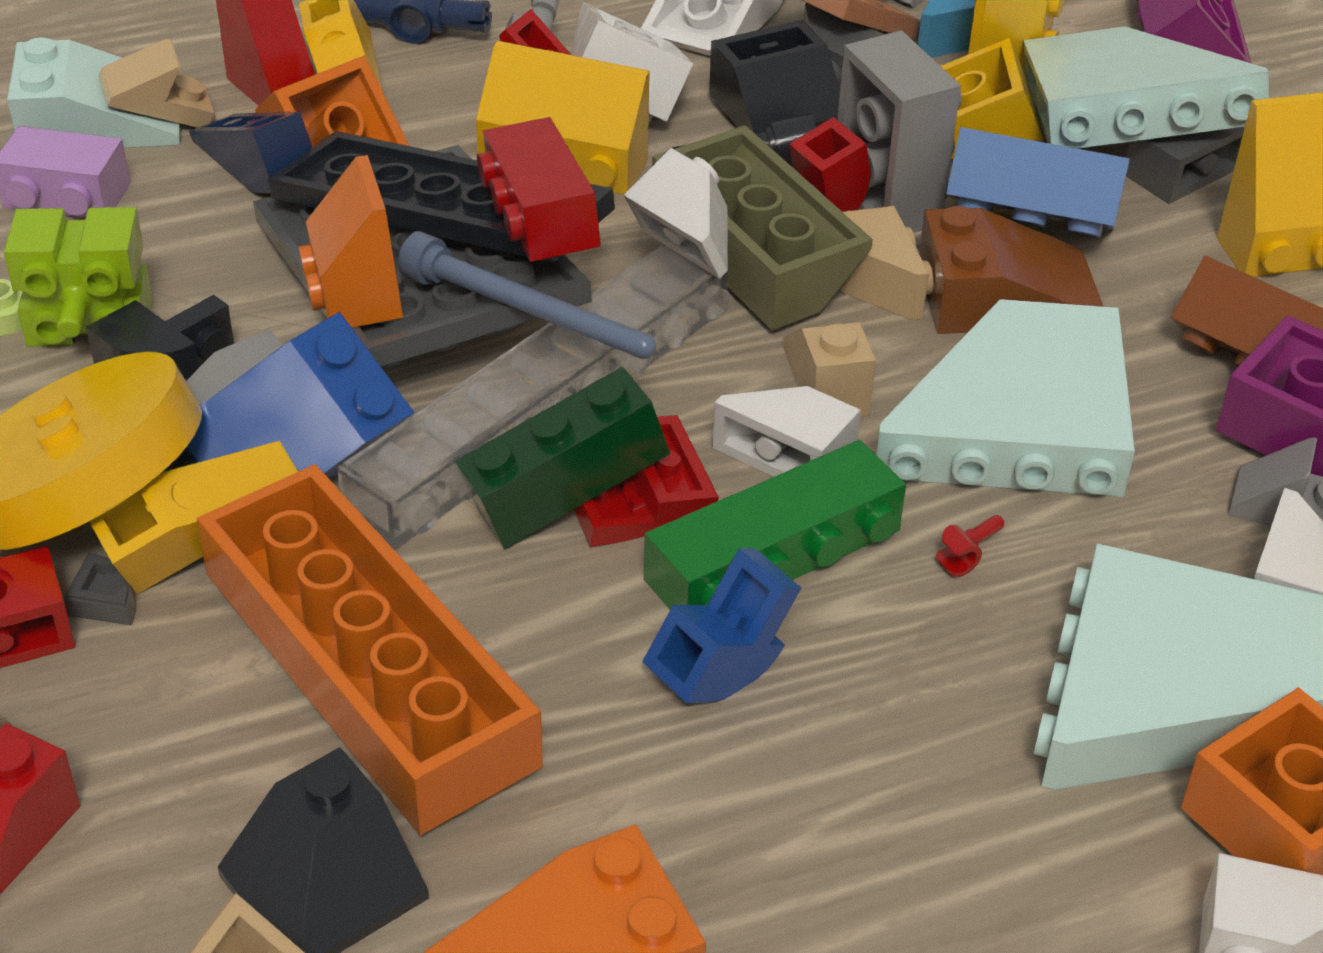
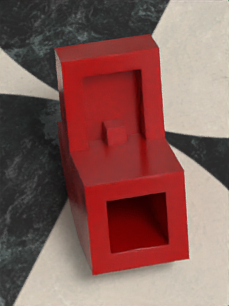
(834, 163)

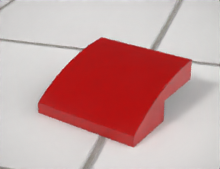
(652, 496)

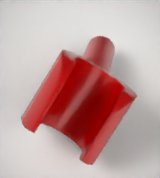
(962, 546)

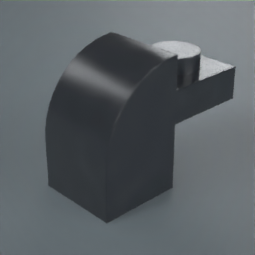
(185, 337)

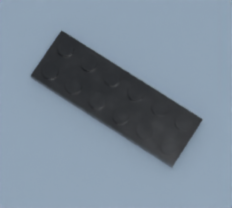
(418, 188)

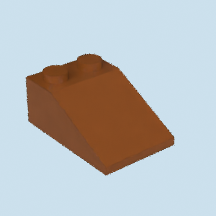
(992, 258)

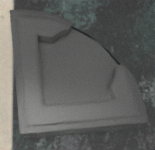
(100, 593)

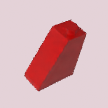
(262, 46)

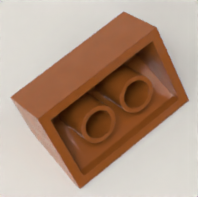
(1235, 310)

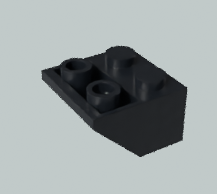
(773, 76)

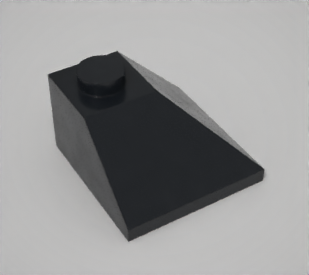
(324, 858)

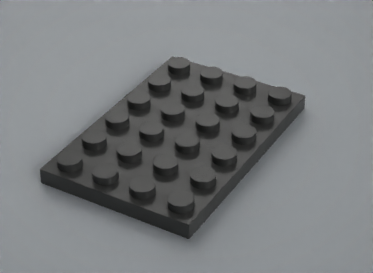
(435, 313)

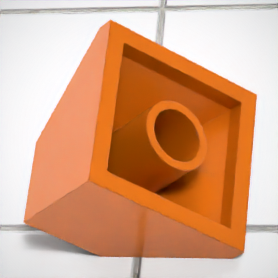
(341, 101)

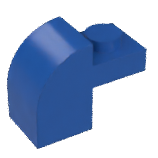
(730, 642)

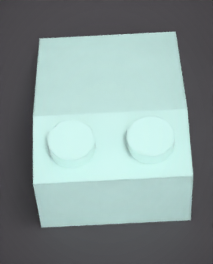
(60, 90)

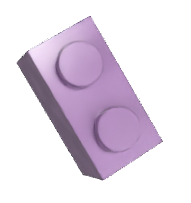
(62, 171)

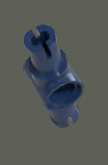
(416, 19)

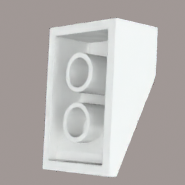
(698, 22)
(619, 42)

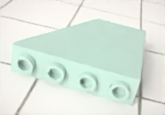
(1135, 87)
(1021, 405)
(1169, 664)

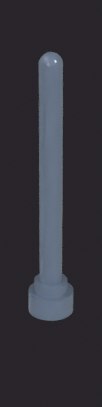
(429, 261)

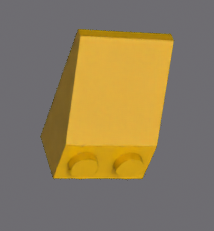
(994, 93)
(1277, 189)

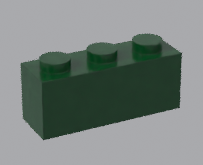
(563, 456)

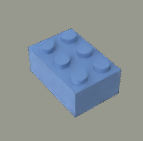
(1037, 181)

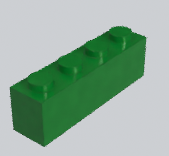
(793, 519)

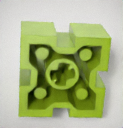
(74, 270)

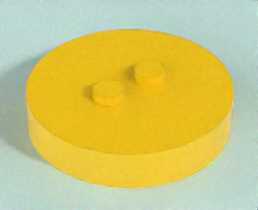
(90, 443)

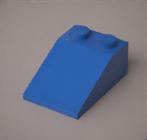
(312, 394)

